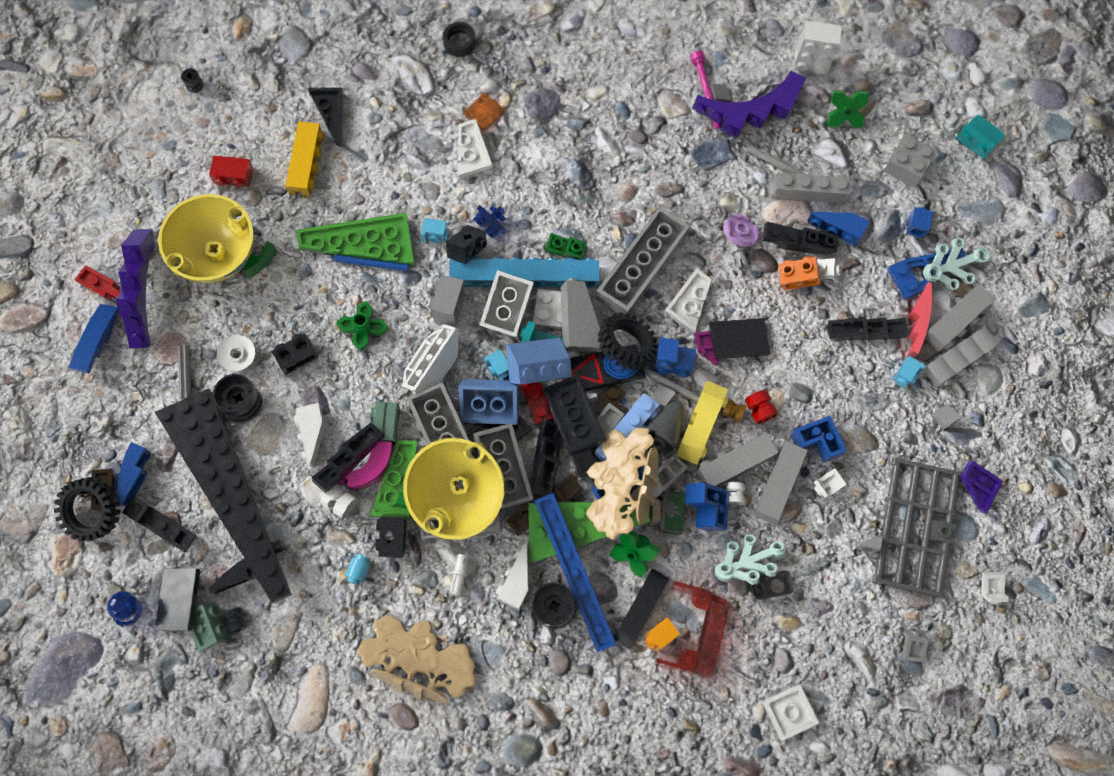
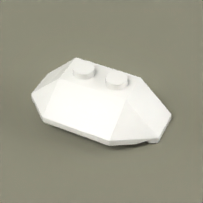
(432, 360)

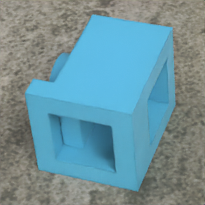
(434, 231)
(498, 365)
(908, 372)

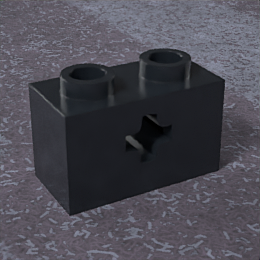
(466, 244)
(396, 546)

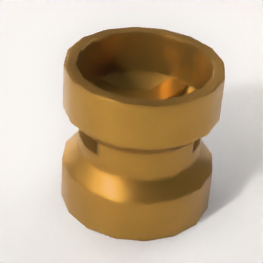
(734, 411)

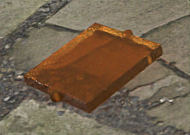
(485, 111)

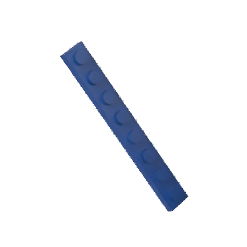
(575, 572)

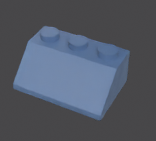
(538, 361)
(489, 401)

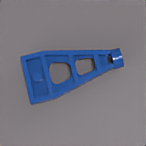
(904, 277)

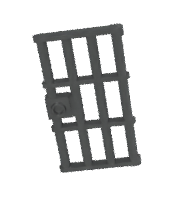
(933, 530)

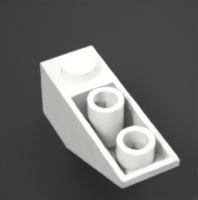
(312, 427)
(516, 585)

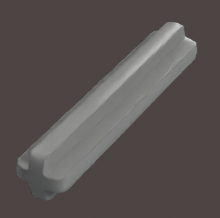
(184, 371)

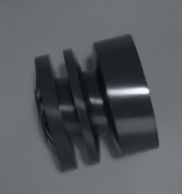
(237, 398)
(543, 600)

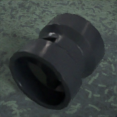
(192, 80)
(234, 620)

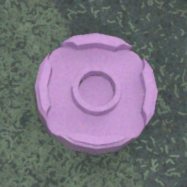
(741, 230)

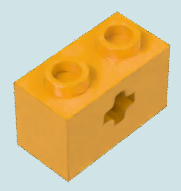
(661, 635)

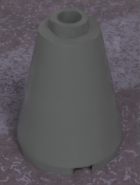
(667, 428)

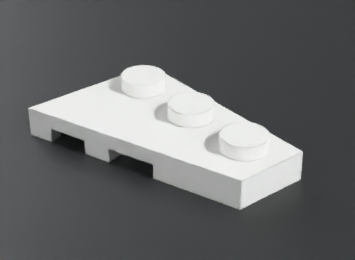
(471, 150)

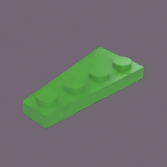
(394, 480)

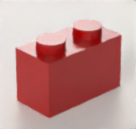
(231, 171)

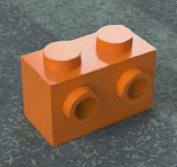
(799, 273)

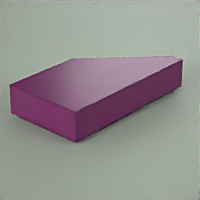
(704, 346)

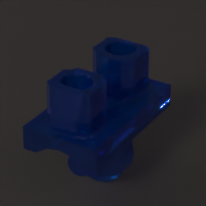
(484, 216)

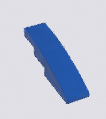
(93, 338)

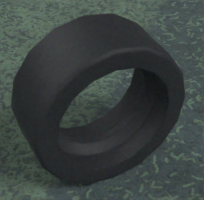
(459, 27)

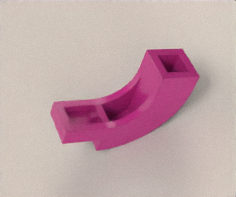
(372, 470)

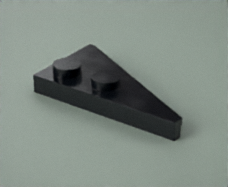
(330, 106)

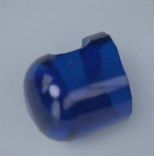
(123, 606)

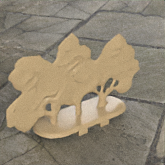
(618, 476)
(417, 653)

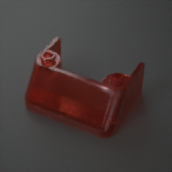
(704, 660)

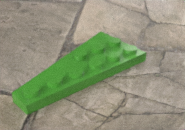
(371, 238)
(578, 523)

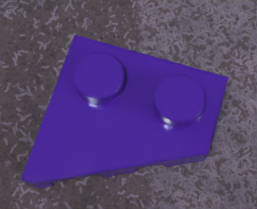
(981, 485)

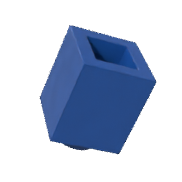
(919, 222)

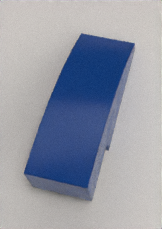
(131, 472)

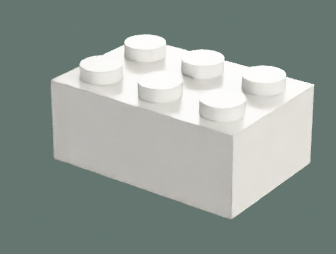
(817, 47)
(506, 303)

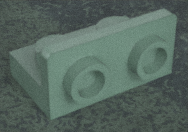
(208, 627)

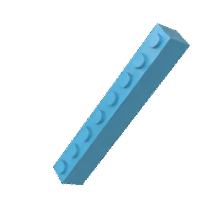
(544, 273)

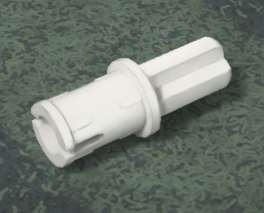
(459, 574)

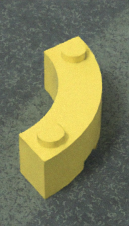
(701, 422)

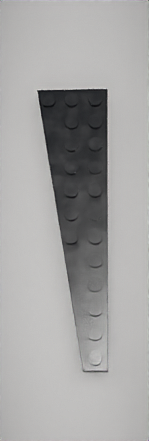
(211, 457)

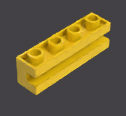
(304, 158)

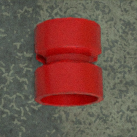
(761, 406)

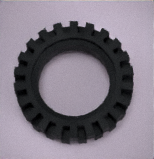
(618, 352)
(67, 515)

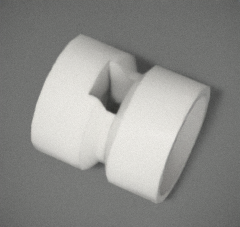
(340, 502)

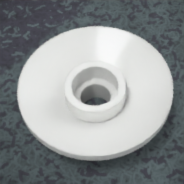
(232, 346)

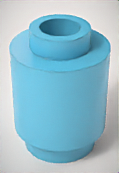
(358, 569)

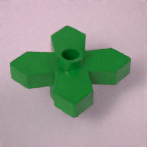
(847, 108)
(362, 325)
(636, 550)

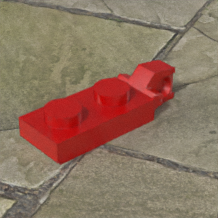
(97, 283)
(537, 402)

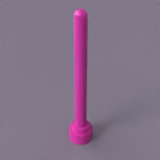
(697, 58)

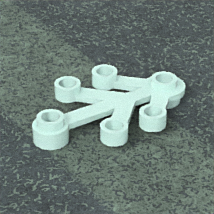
(952, 264)
(749, 562)

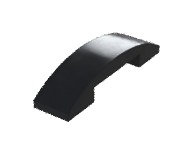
(159, 524)
(641, 608)

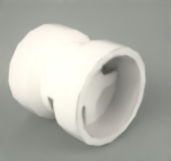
(735, 493)

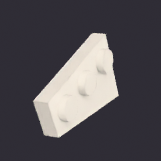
(689, 301)

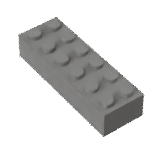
(642, 262)

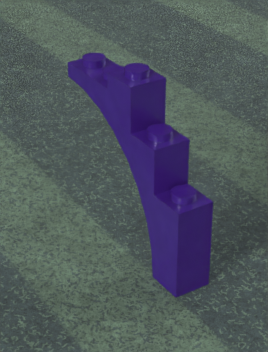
(755, 111)
(133, 278)

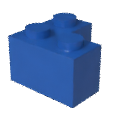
(674, 359)
(822, 435)
(710, 504)

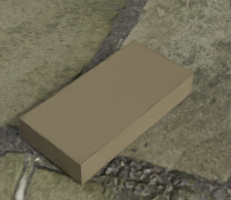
(655, 513)

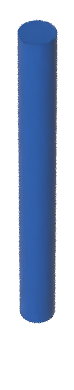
(371, 263)

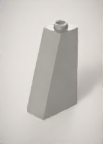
(578, 318)

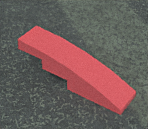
(920, 316)

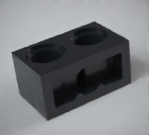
(297, 358)

